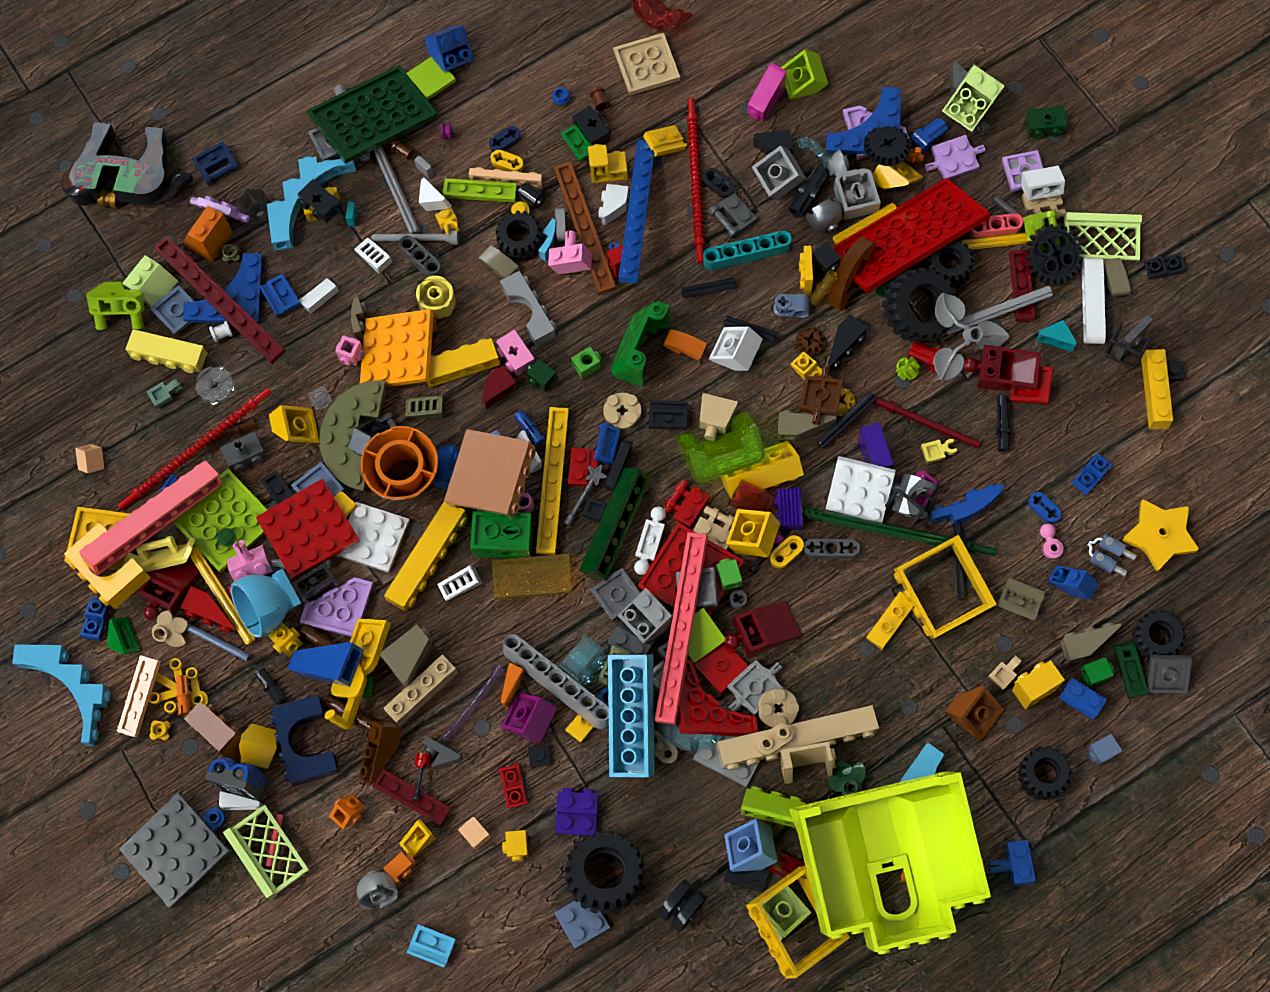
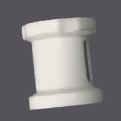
(221, 331)

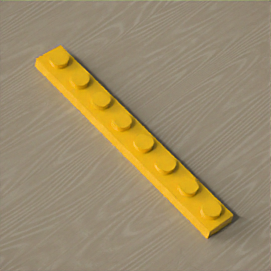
(552, 481)

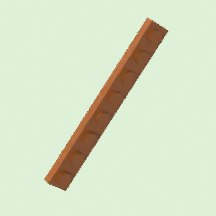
(584, 226)

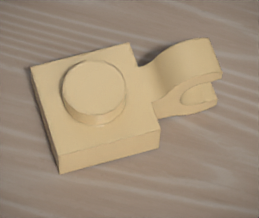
(1004, 673)

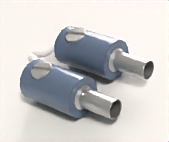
(1113, 546)

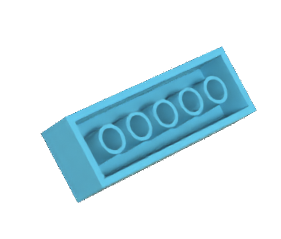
(631, 715)

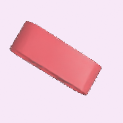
(1002, 222)

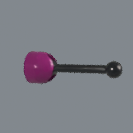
(778, 540)

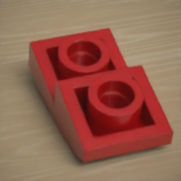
(513, 786)

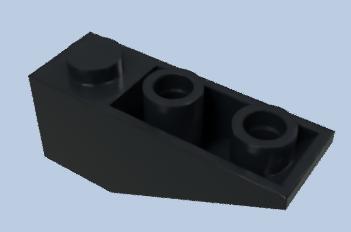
(847, 336)

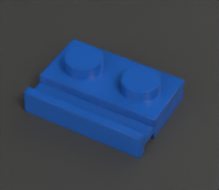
(280, 295)

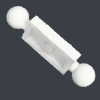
(650, 540)

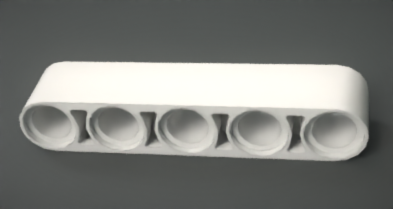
(1093, 301)

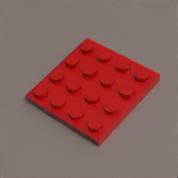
(307, 529)
(661, 575)

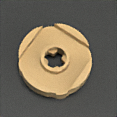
(626, 401)
(777, 696)

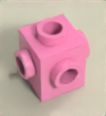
(349, 351)

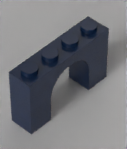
(287, 720)

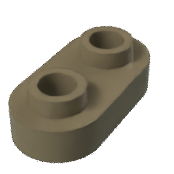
(662, 747)

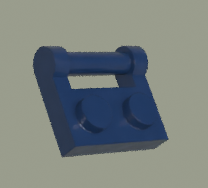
(212, 158)

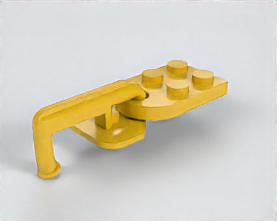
(369, 636)

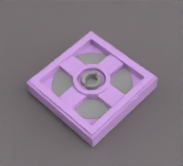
(1019, 163)

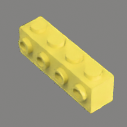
(166, 351)

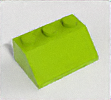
(770, 806)

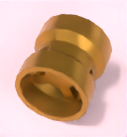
(107, 199)

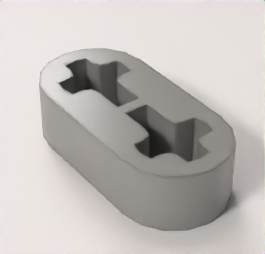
(560, 224)

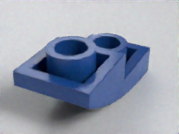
(1092, 474)
(95, 620)

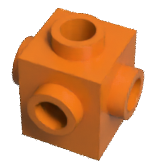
(347, 811)

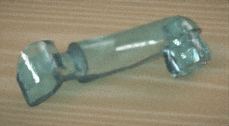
(816, 147)

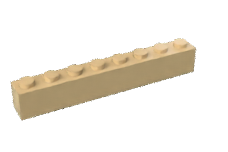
(830, 729)

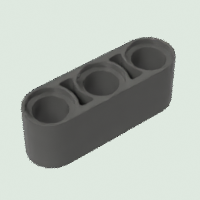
(417, 251)

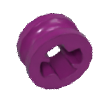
(446, 130)

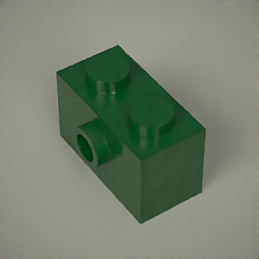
(1046, 122)

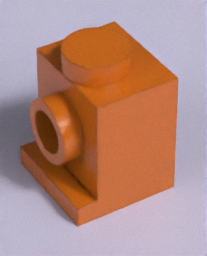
(400, 867)

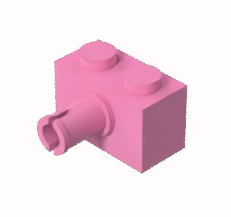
(571, 257)
(248, 562)

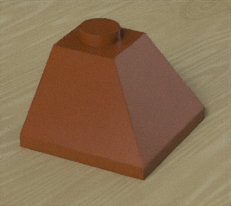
(975, 711)

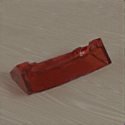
(657, 15)

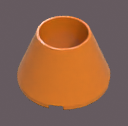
(393, 446)

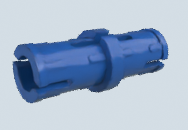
(523, 419)

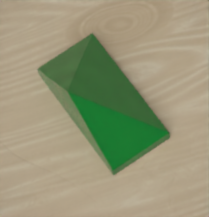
(121, 636)

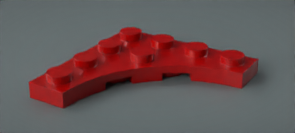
(702, 714)

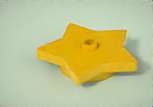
(1156, 546)

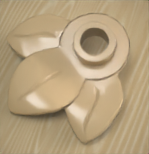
(172, 627)

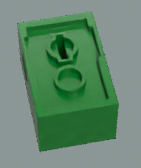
(501, 537)

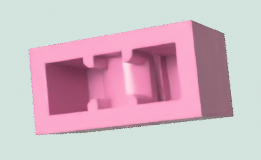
(511, 344)

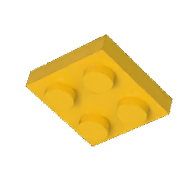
(805, 268)

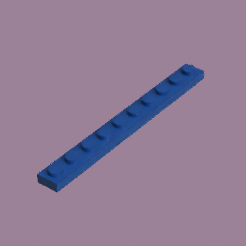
(636, 213)

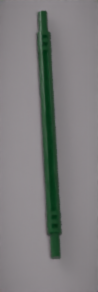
(890, 530)

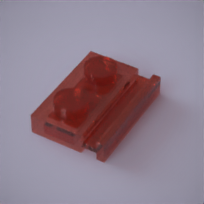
(751, 497)

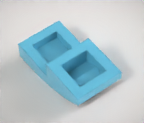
(549, 237)

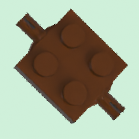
(821, 395)

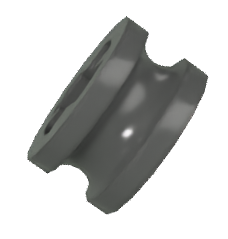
(737, 605)

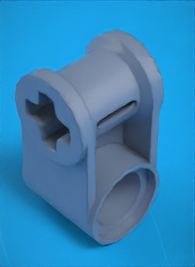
(793, 305)

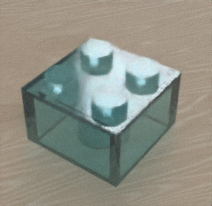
(583, 661)

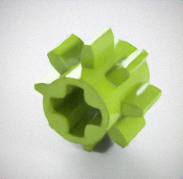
(907, 368)

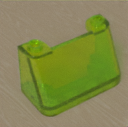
(724, 454)

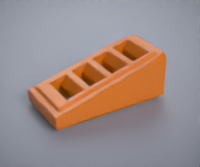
(513, 679)

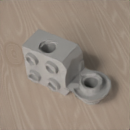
(853, 188)

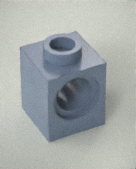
(1103, 750)

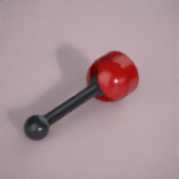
(422, 762)

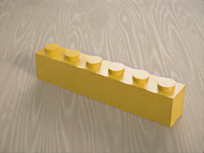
(425, 556)

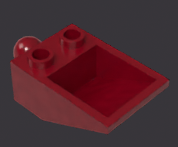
(1011, 368)
(171, 587)
(767, 628)

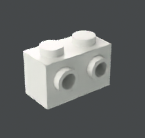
(1043, 183)

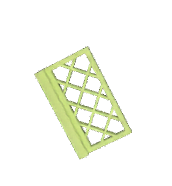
(1106, 221)
(251, 862)

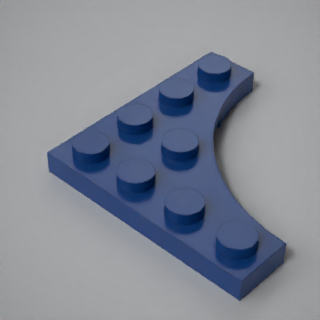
(886, 113)
(243, 290)

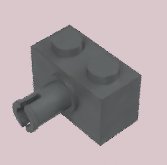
(243, 452)

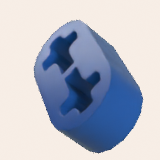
(1047, 504)

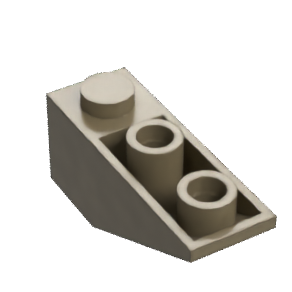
(798, 426)
(1081, 646)

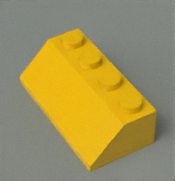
(778, 466)

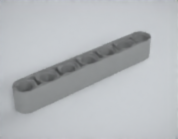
(559, 689)

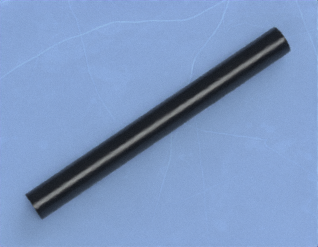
(959, 568)

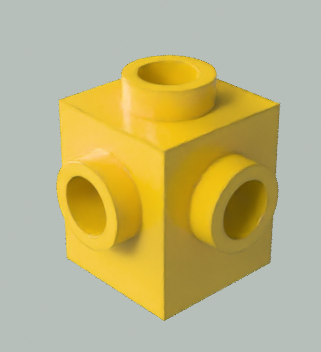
(285, 640)

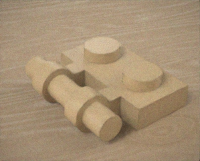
(1050, 203)
(715, 532)

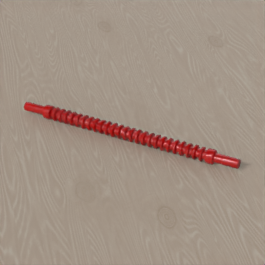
(699, 241)
(137, 493)

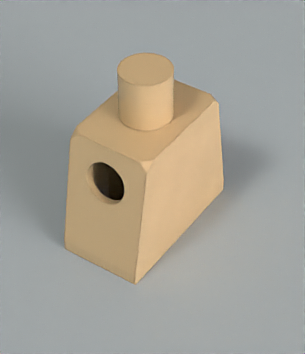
(716, 415)

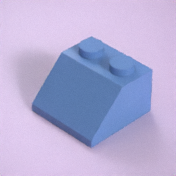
(750, 846)

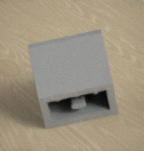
(646, 616)

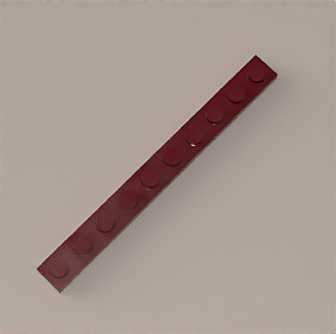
(220, 300)

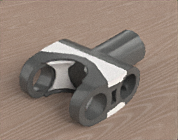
(912, 487)

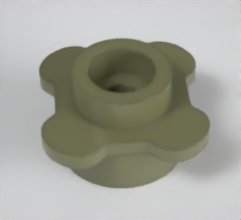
(230, 248)

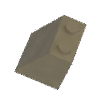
(408, 654)

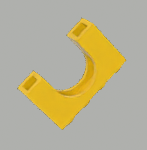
(113, 588)

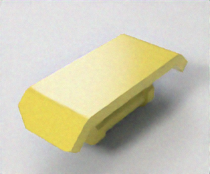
(162, 558)

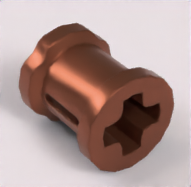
(599, 98)

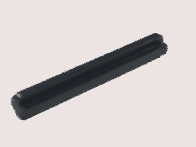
(846, 420)

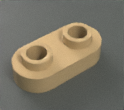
(775, 739)

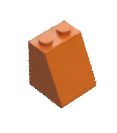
(208, 234)

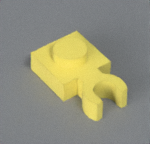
(935, 451)

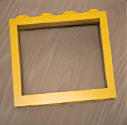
(971, 571)
(772, 939)

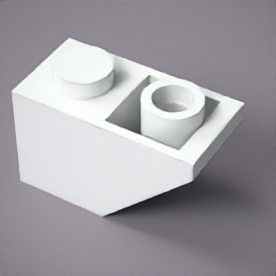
(615, 202)

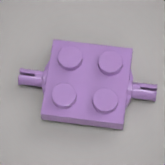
(955, 157)
(223, 207)

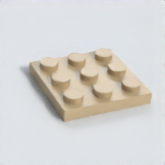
(646, 64)

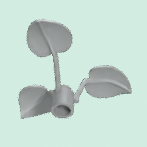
(949, 311)

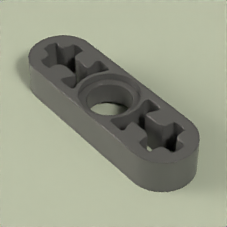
(837, 555)

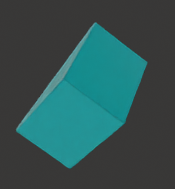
(1058, 336)

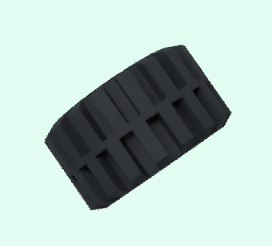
(512, 224)
(957, 252)
(1168, 624)
(1054, 759)

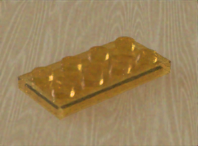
(531, 576)

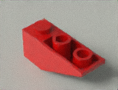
(202, 605)

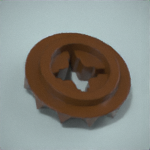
(816, 347)

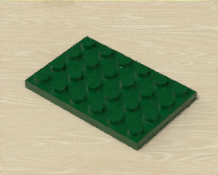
(372, 114)

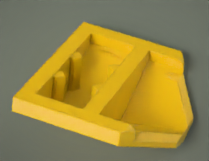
(258, 746)

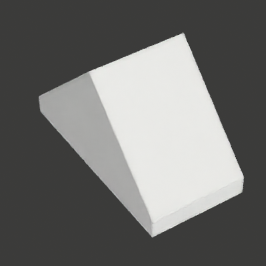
(430, 198)

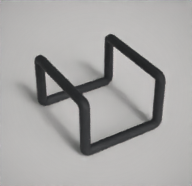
(1113, 341)
(917, 519)

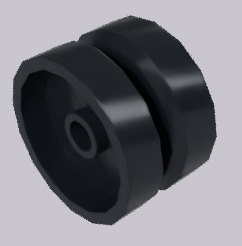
(684, 907)

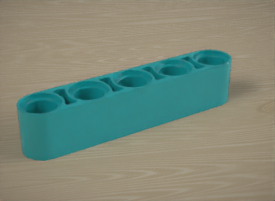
(740, 257)

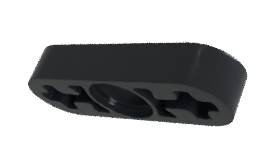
(619, 463)

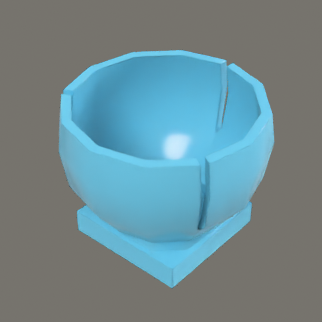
(263, 601)

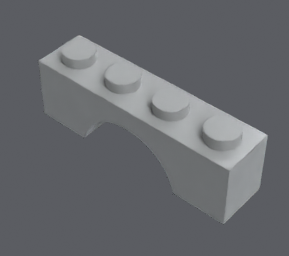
(518, 291)

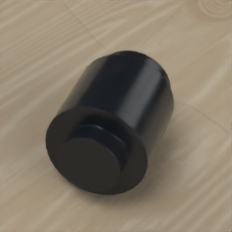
(531, 195)

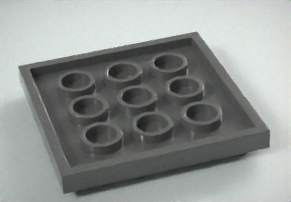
(174, 850)

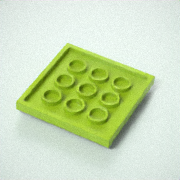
(226, 507)

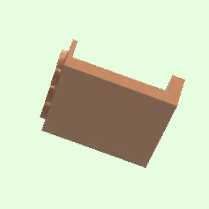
(490, 473)

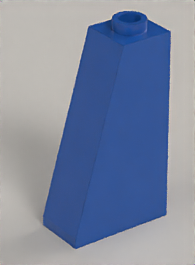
(328, 663)

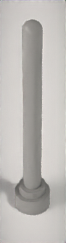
(453, 238)

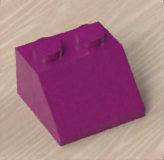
(529, 717)

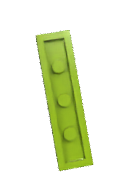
(480, 190)

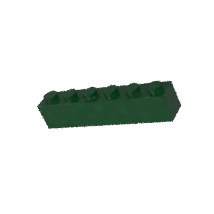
(614, 524)

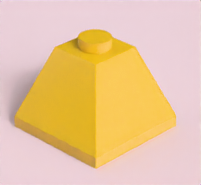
(895, 175)
(294, 424)

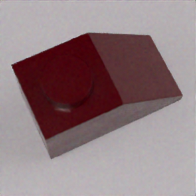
(498, 386)

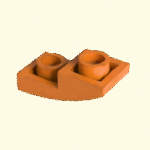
(685, 343)

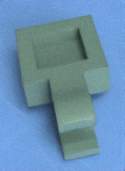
(162, 393)

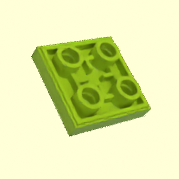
(430, 78)
(704, 636)

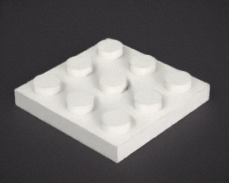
(860, 489)
(379, 537)

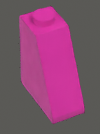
(767, 92)

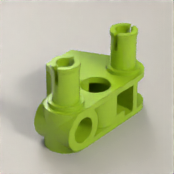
(113, 299)

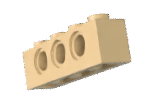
(420, 690)

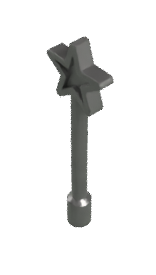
(593, 477)

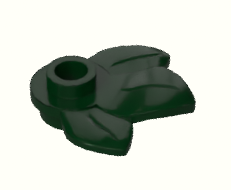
(846, 776)

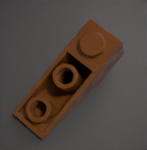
(381, 745)

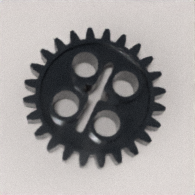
(1039, 260)

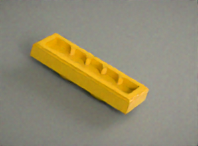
(890, 621)

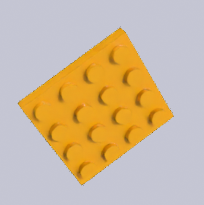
(398, 348)

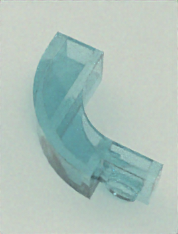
(685, 741)

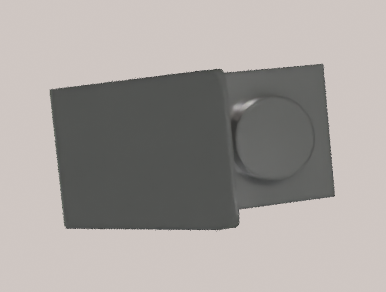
(445, 755)

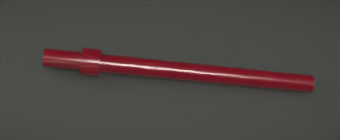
(892, 407)

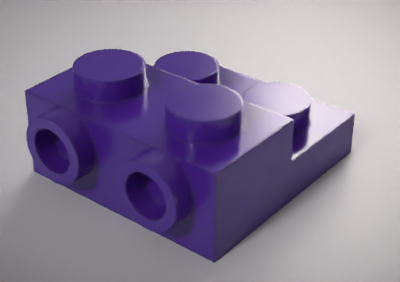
(576, 812)

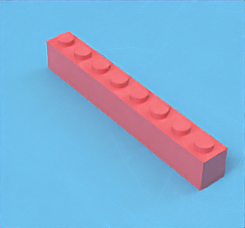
(150, 518)

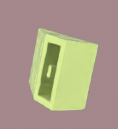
(973, 97)

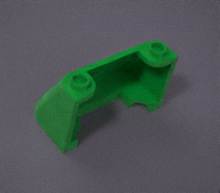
(629, 361)

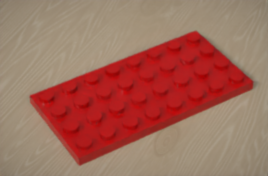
(914, 232)

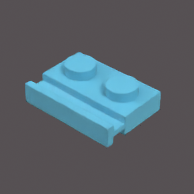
(431, 946)

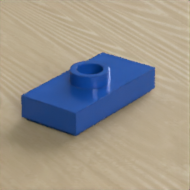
(607, 444)

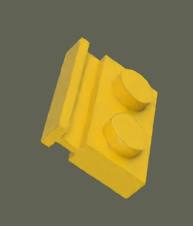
(665, 140)

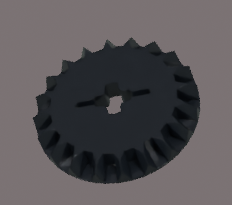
(886, 155)

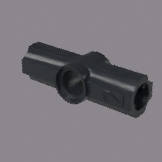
(809, 191)

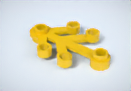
(196, 692)

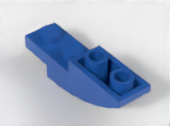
(974, 504)

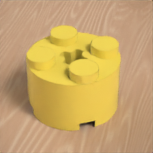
(437, 295)

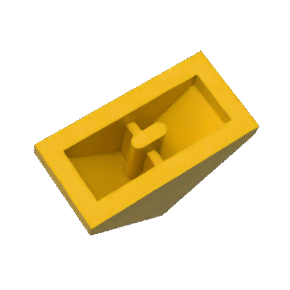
(417, 839)

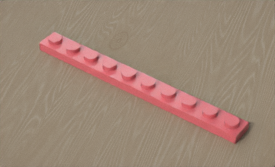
(681, 629)

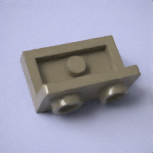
(1021, 599)

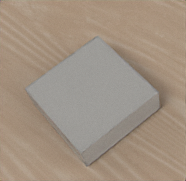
(423, 167)

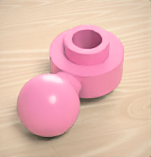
(1048, 531)

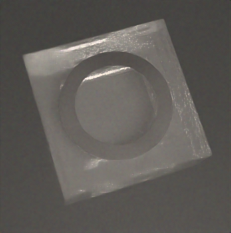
(320, 398)

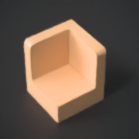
(89, 458)
(474, 833)

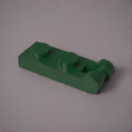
(1131, 670)

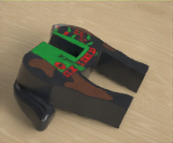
(137, 180)

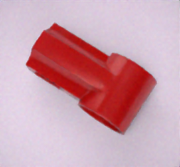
(923, 354)

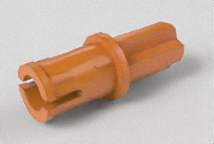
(183, 695)

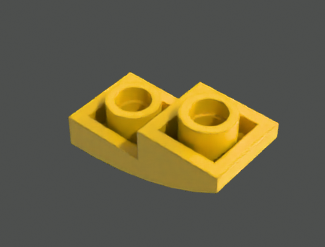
(806, 365)

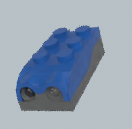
(237, 778)

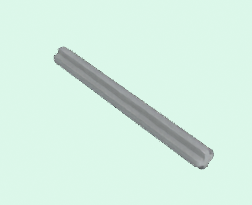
(396, 190)
(1002, 308)

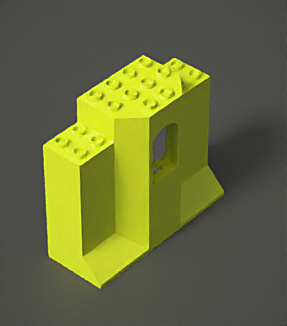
(917, 827)

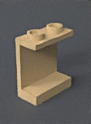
(804, 756)

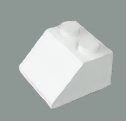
(736, 348)

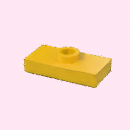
(580, 728)

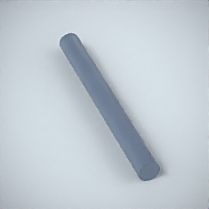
(218, 642)

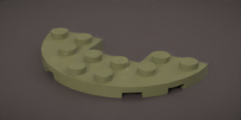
(338, 426)

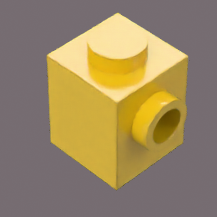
(516, 845)

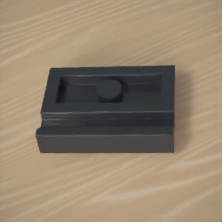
(668, 415)
(752, 879)

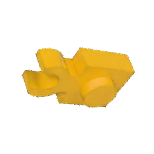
(447, 220)

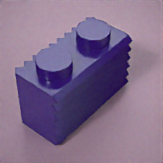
(789, 509)

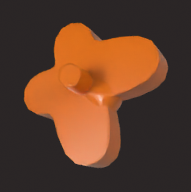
(915, 155)

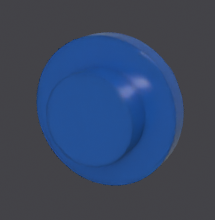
(561, 96)

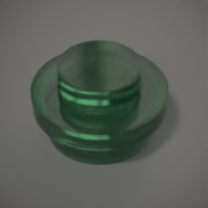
(226, 537)

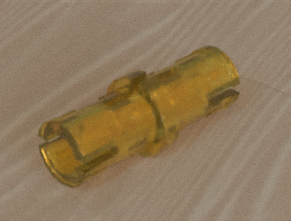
(823, 287)

